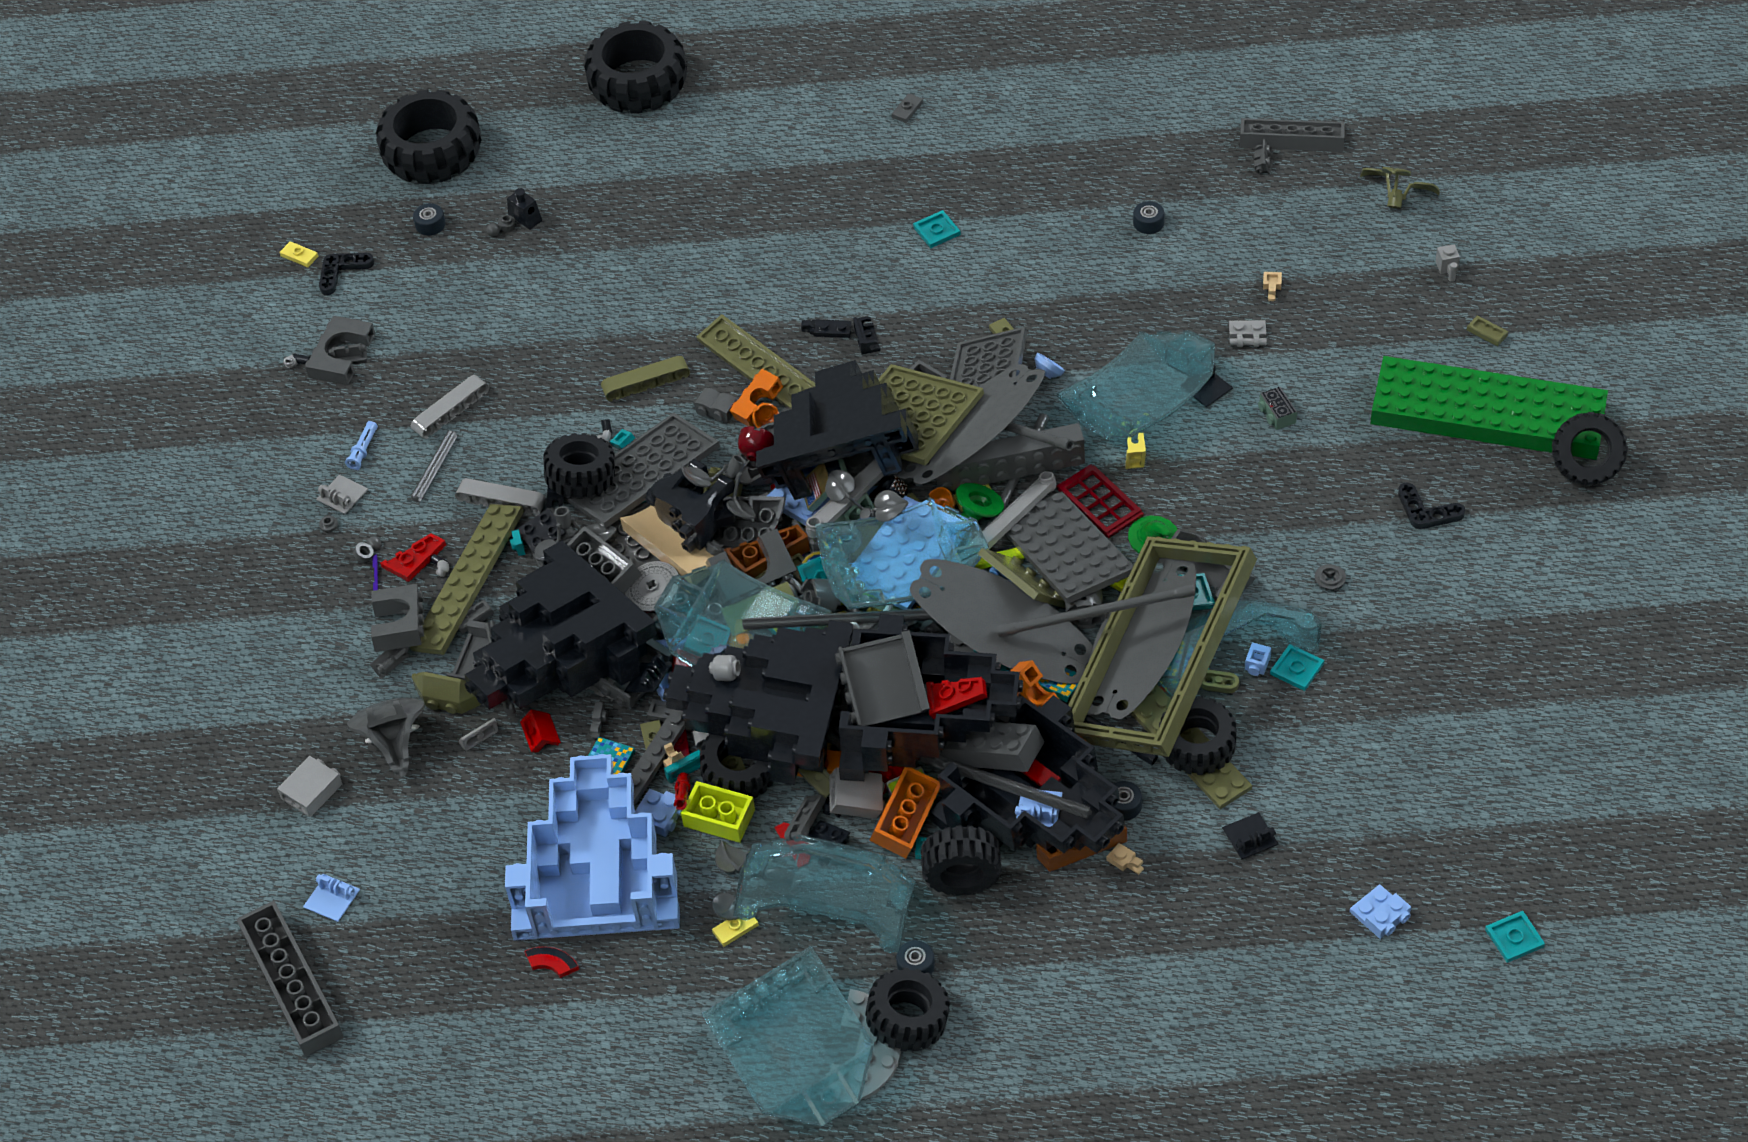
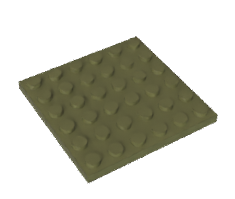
(933, 405)

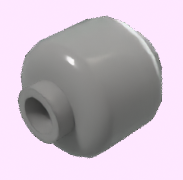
(725, 668)

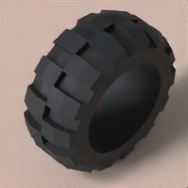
(638, 89)
(432, 159)

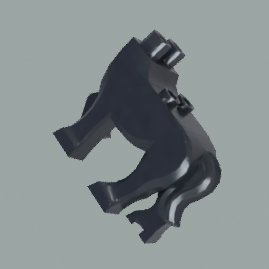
(689, 511)

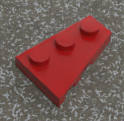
(412, 561)
(950, 696)

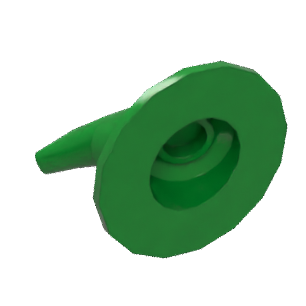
(978, 501)
(1152, 527)

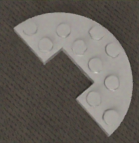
(883, 1059)

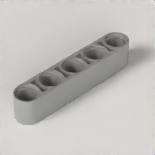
(449, 405)
(488, 493)

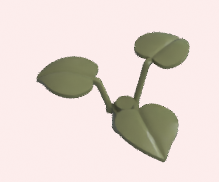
(1395, 196)

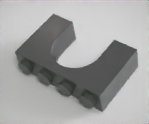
(338, 332)
(777, 556)
(405, 631)

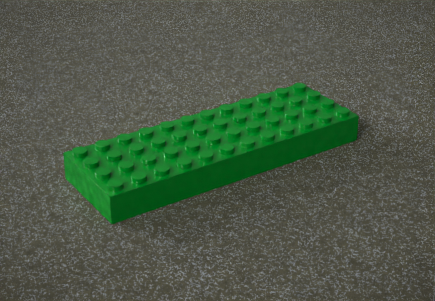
(1482, 405)

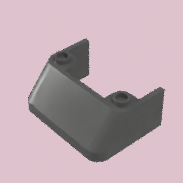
(1215, 573)

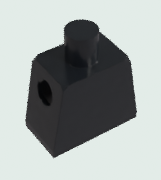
(524, 209)

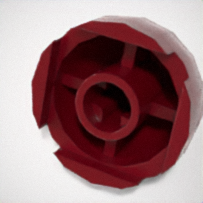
(754, 440)

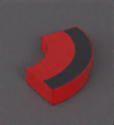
(551, 959)

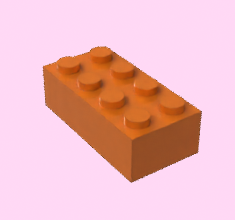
(905, 812)

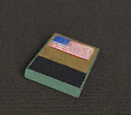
(817, 480)

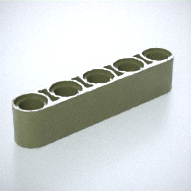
(644, 378)

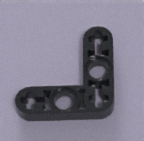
(339, 264)
(1427, 514)

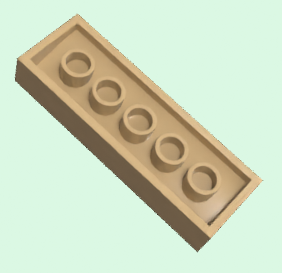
(663, 541)

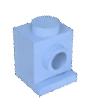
(1255, 662)

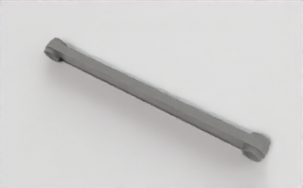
(1019, 508)
(833, 510)

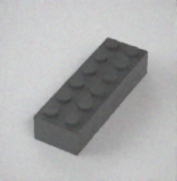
(1003, 748)

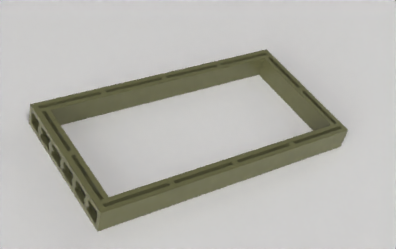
(1242, 562)

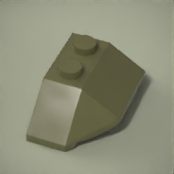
(444, 693)

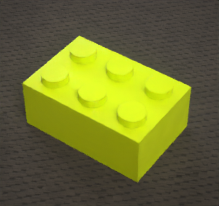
(718, 811)

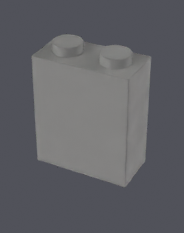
(310, 786)
(857, 797)

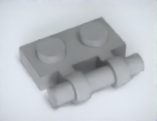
(1247, 333)

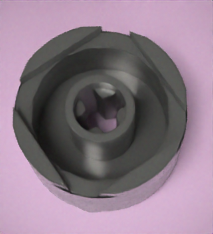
(820, 593)

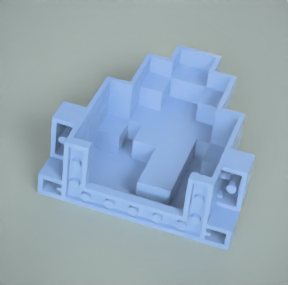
(592, 862)

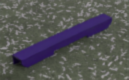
(375, 566)

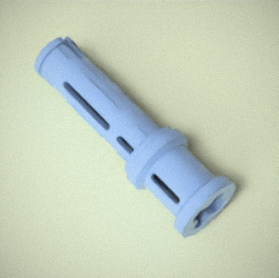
(356, 457)

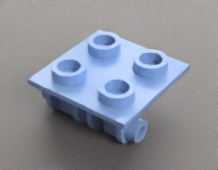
(1045, 814)
(331, 897)

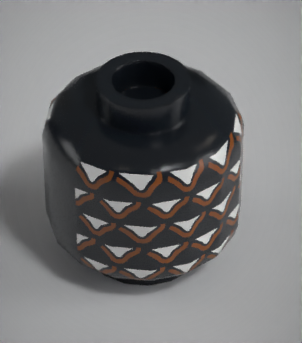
(894, 484)

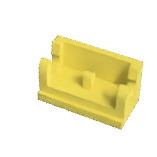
(1136, 453)

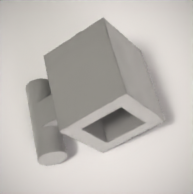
(1448, 260)

